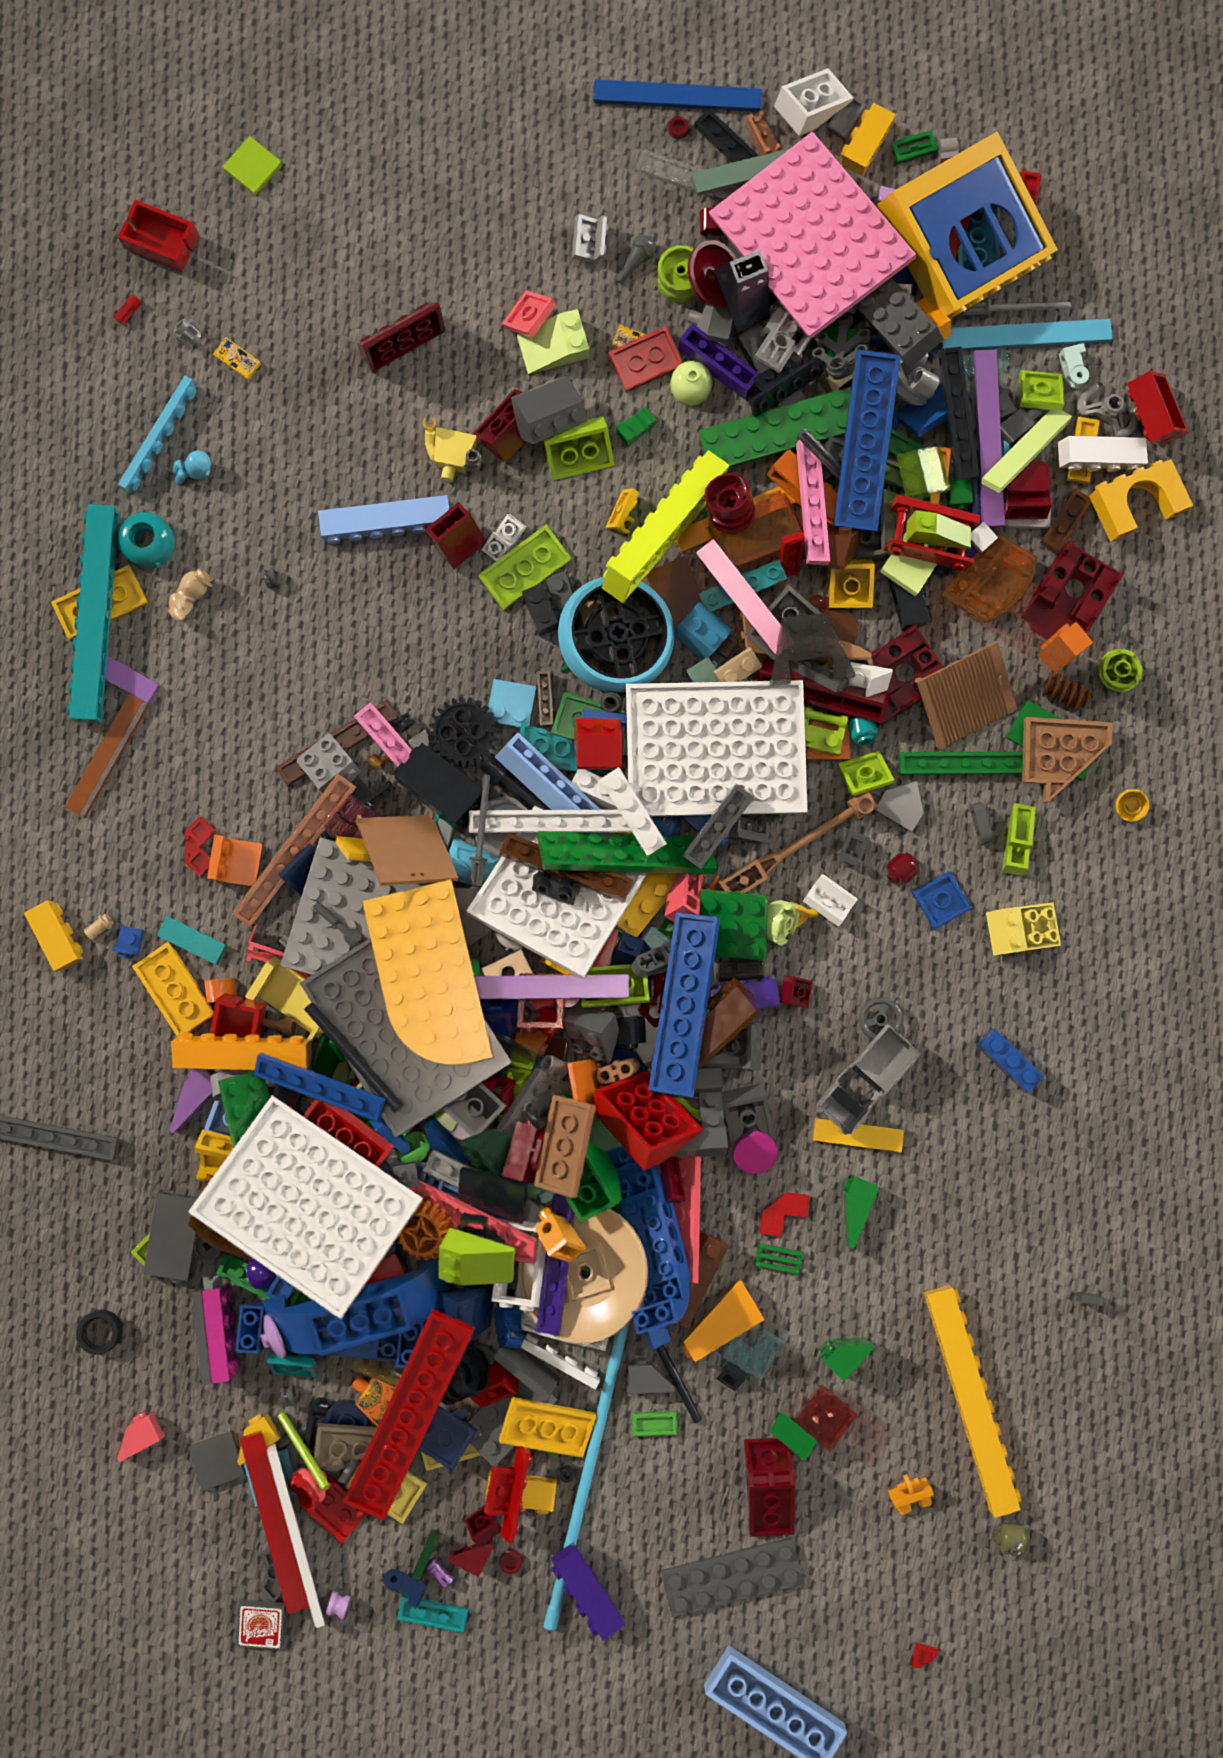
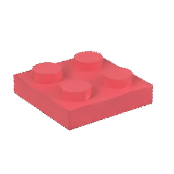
(529, 314)

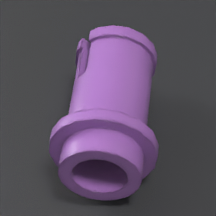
(439, 1572)

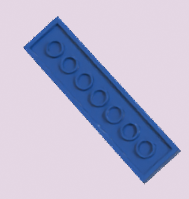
(866, 440)
(684, 1004)

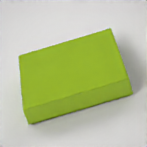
(252, 165)
(1041, 390)

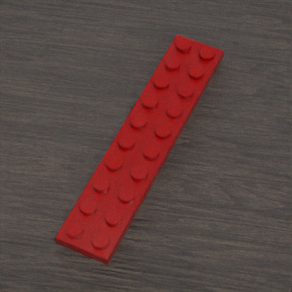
(408, 1414)

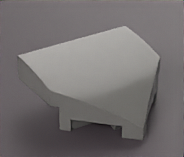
(902, 804)

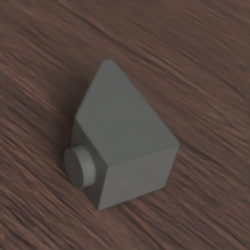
(647, 1378)

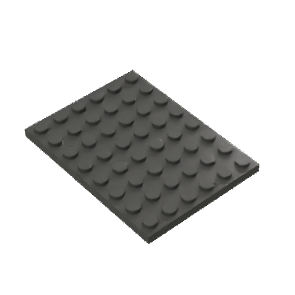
(354, 1003)

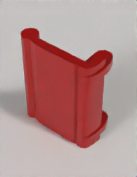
(335, 1515)

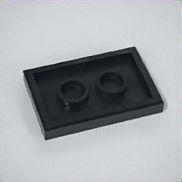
(493, 1194)

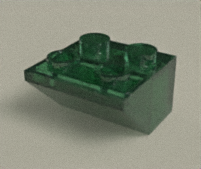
(487, 1151)

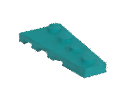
(554, 748)

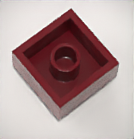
(796, 991)
(482, 1526)

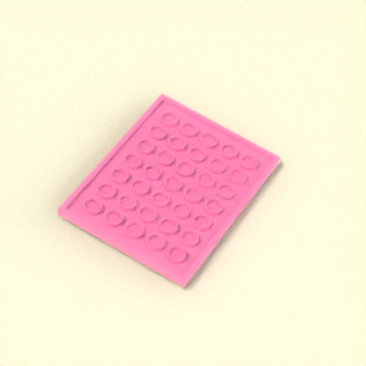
(815, 232)

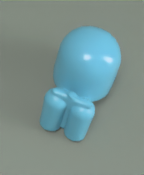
(196, 466)

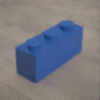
(1009, 1060)

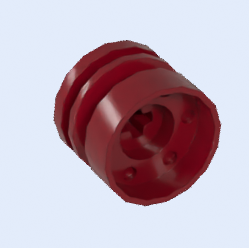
(730, 503)

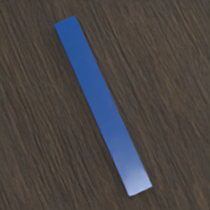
(677, 95)

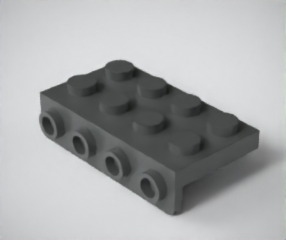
(490, 1422)

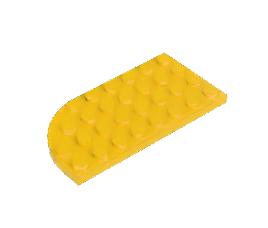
(428, 974)

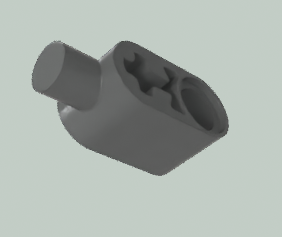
(1018, 424)

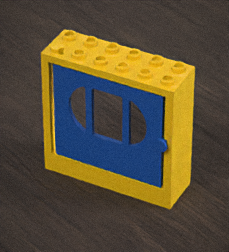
(929, 223)

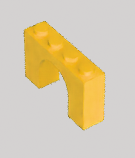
(1159, 480)

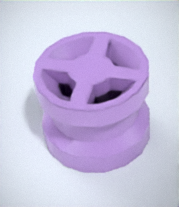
(338, 1605)

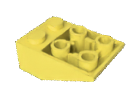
(1023, 928)

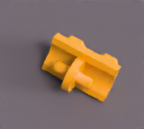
(910, 1492)

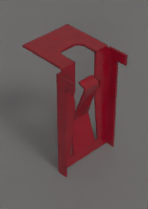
(658, 985)

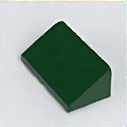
(325, 1059)

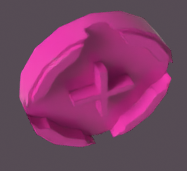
(755, 1152)

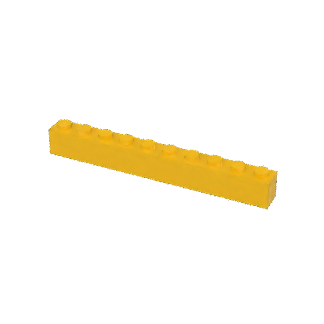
(972, 1401)

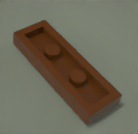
(1066, 521)

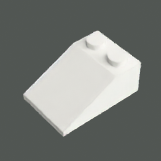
(812, 101)

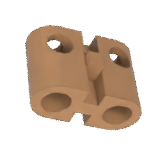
(618, 1070)

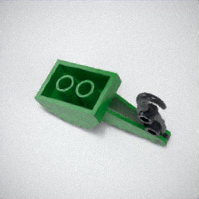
(599, 1179)

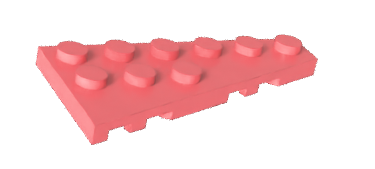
(689, 1212)
(524, 1244)

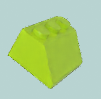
(579, 449)
(637, 987)

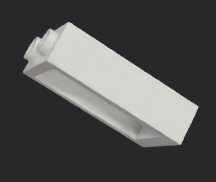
(500, 1289)

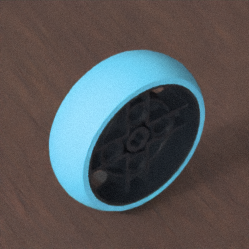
(573, 643)

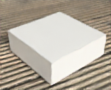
(982, 537)

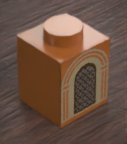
(531, 1044)

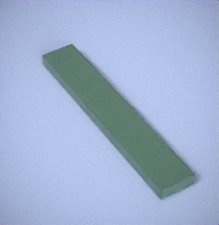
(732, 174)

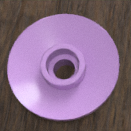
(272, 1337)

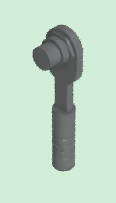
(351, 935)

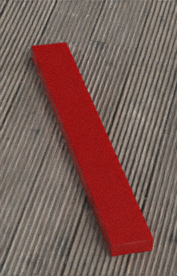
(274, 1521)

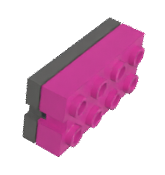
(215, 1331)

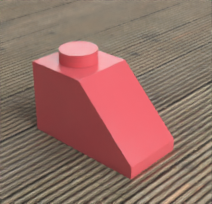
(140, 1435)

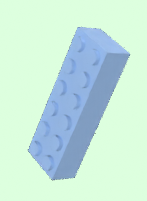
(774, 1707)

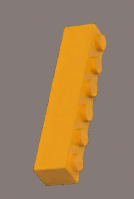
(237, 1052)

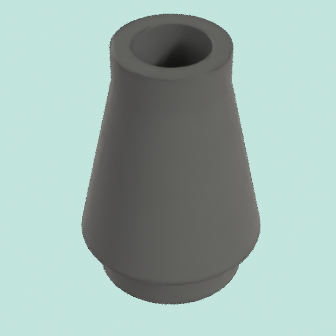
(609, 704)

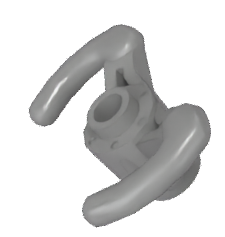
(1108, 411)

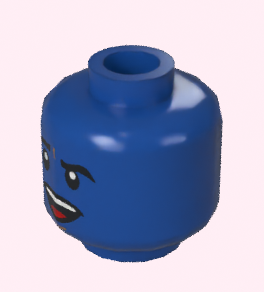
(667, 825)

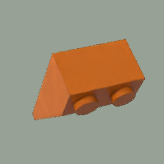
(584, 1079)

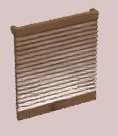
(967, 695)
(406, 849)

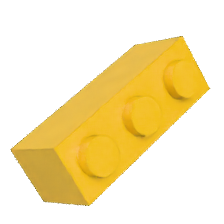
(867, 139)
(54, 935)
(538, 1494)

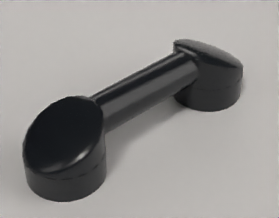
(317, 1408)

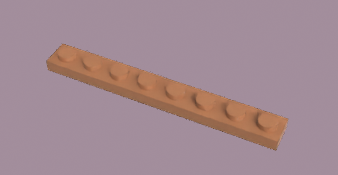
(306, 832)

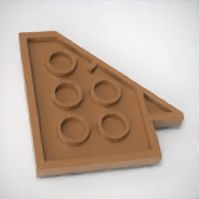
(1060, 750)

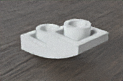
(504, 538)

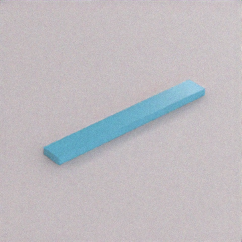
(1030, 334)

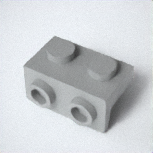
(589, 238)

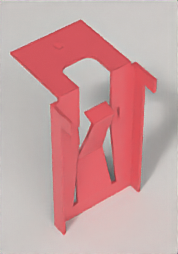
(262, 956)

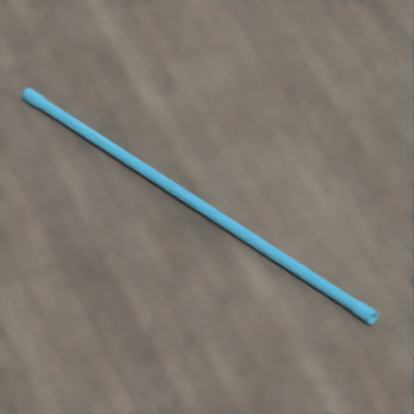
(554, 1608)

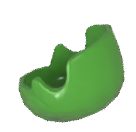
(418, 1148)

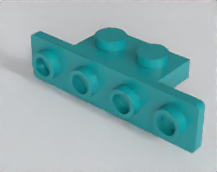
(757, 579)

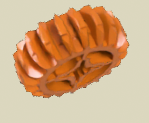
(431, 1226)

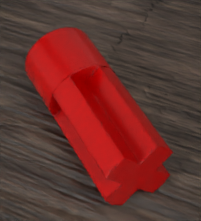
(127, 309)

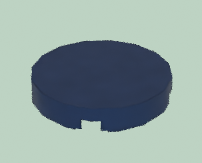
(345, 1413)

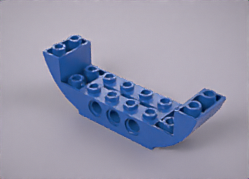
(657, 1226)
(375, 1313)
(390, 1348)

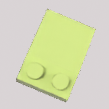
(557, 343)

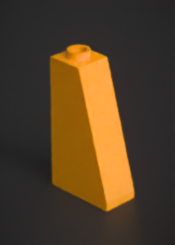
(724, 1321)

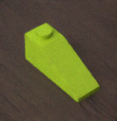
(937, 530)

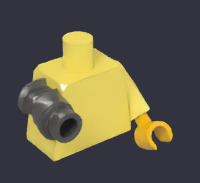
(451, 450)

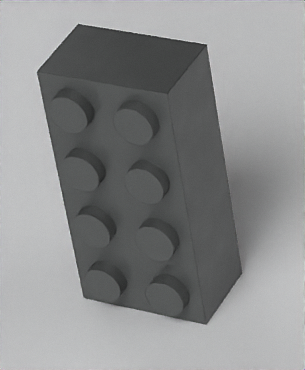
(899, 322)

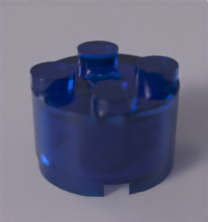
(501, 1015)

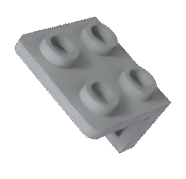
(325, 761)

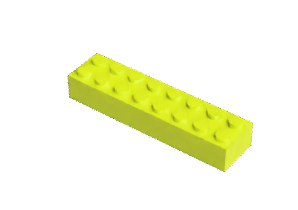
(661, 528)

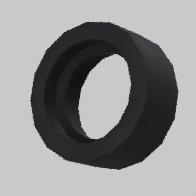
(81, 1332)

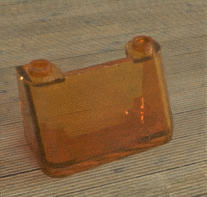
(772, 522)

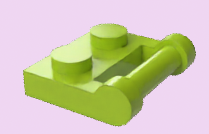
(821, 738)

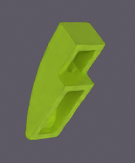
(1019, 840)

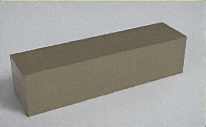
(545, 698)

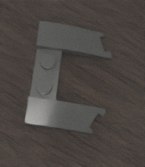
(713, 1138)

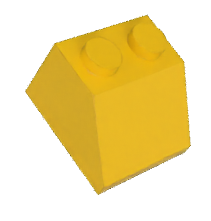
(852, 586)

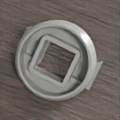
(916, 383)

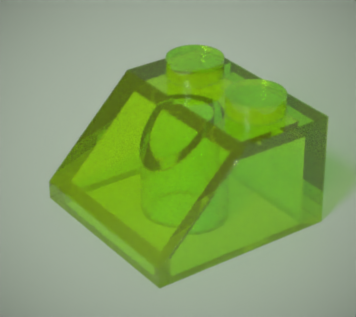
(923, 472)

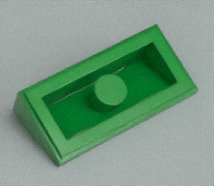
(793, 1436)

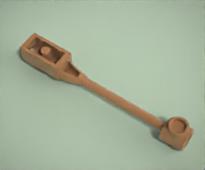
(758, 869)

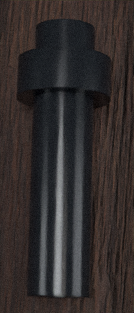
(501, 775)

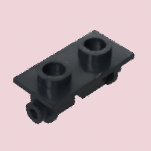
(548, 885)

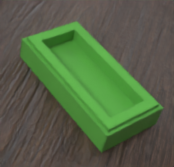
(654, 1423)

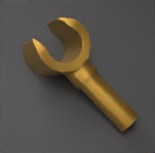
(376, 762)

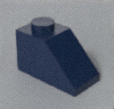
(628, 950)

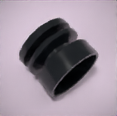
(468, 1379)

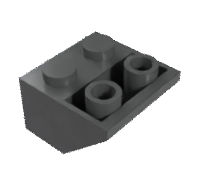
(592, 1032)

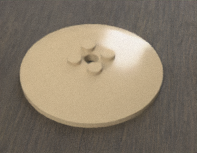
(617, 1282)

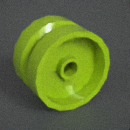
(673, 274)

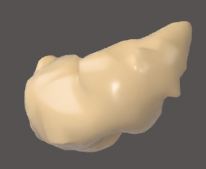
(190, 589)

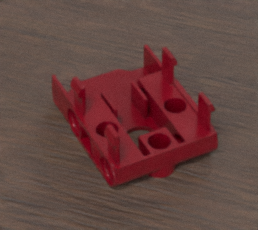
(1052, 605)
(910, 646)

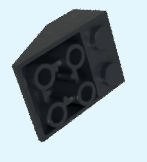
(746, 289)

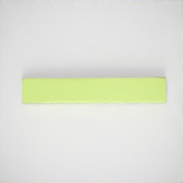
(1026, 450)

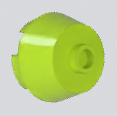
(1120, 670)

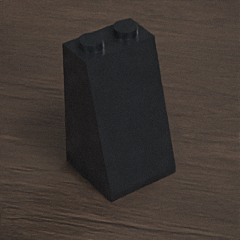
(440, 786)

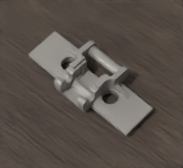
(779, 344)

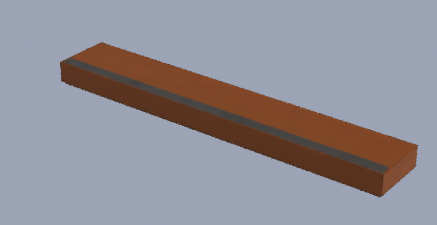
(107, 755)

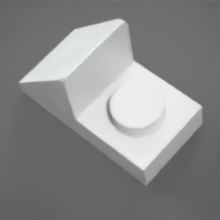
(872, 678)

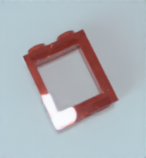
(530, 1027)

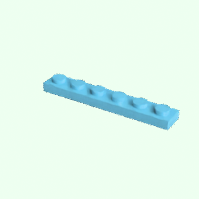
(161, 429)

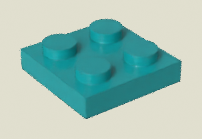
(298, 1365)

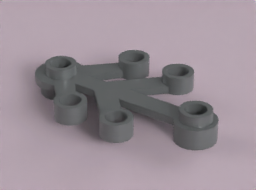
(838, 365)

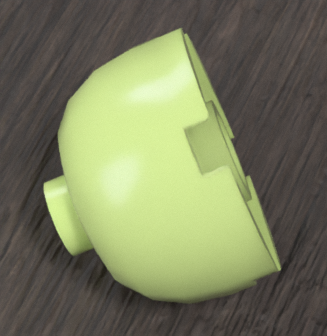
(691, 383)
(780, 919)

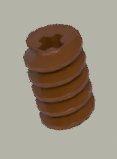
(1066, 691)

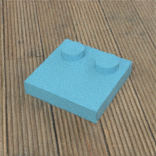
(511, 702)

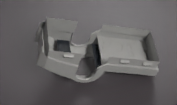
(878, 1064)

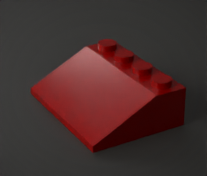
(643, 1120)
(349, 1131)

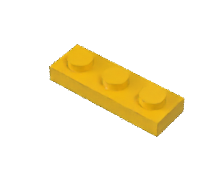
(1083, 427)

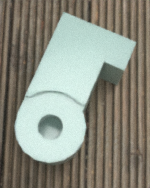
(1073, 365)

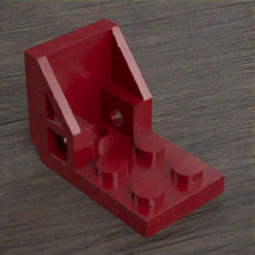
(769, 1487)

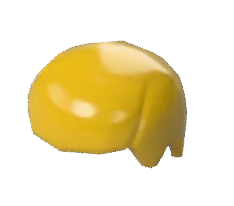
(1136, 802)

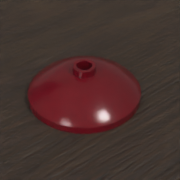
(701, 273)

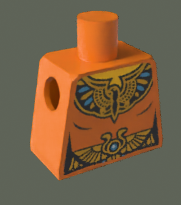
(373, 1398)

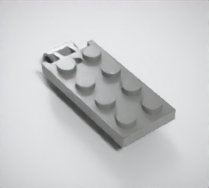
(537, 1091)

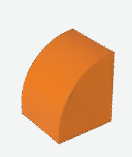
(217, 987)

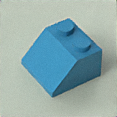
(702, 631)

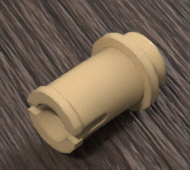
(100, 925)

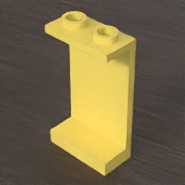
(283, 991)

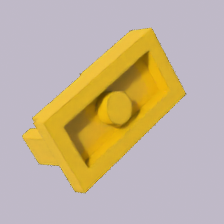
(620, 514)

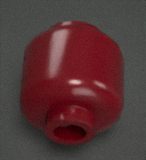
(902, 868)

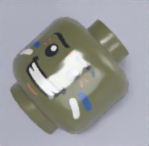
(1012, 1539)

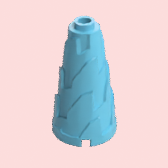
(460, 856)

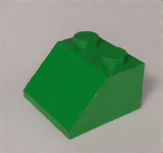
(845, 1354)

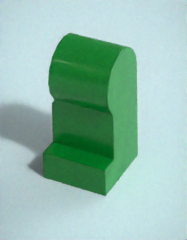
(636, 426)

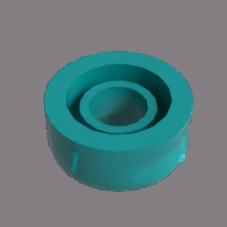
(154, 554)

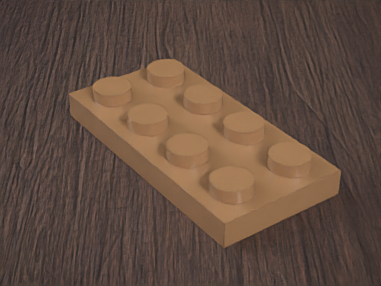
(564, 1146)

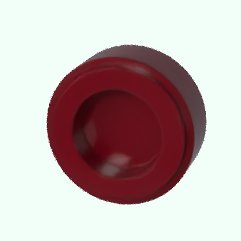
(678, 127)
(510, 1561)

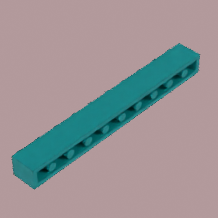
(93, 614)

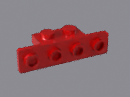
(506, 1492)

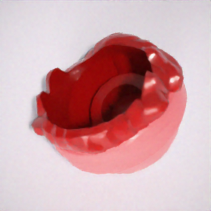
(306, 1488)

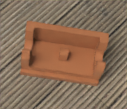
(761, 134)

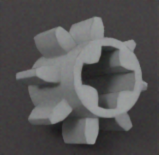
(187, 332)

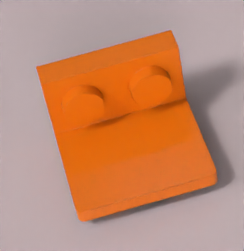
(234, 861)

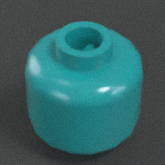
(862, 731)

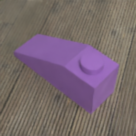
(194, 1095)

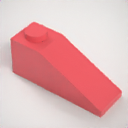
(684, 895)

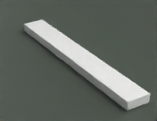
(549, 820)
(295, 1535)

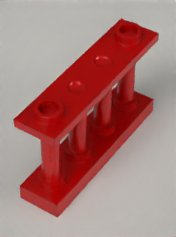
(906, 506)

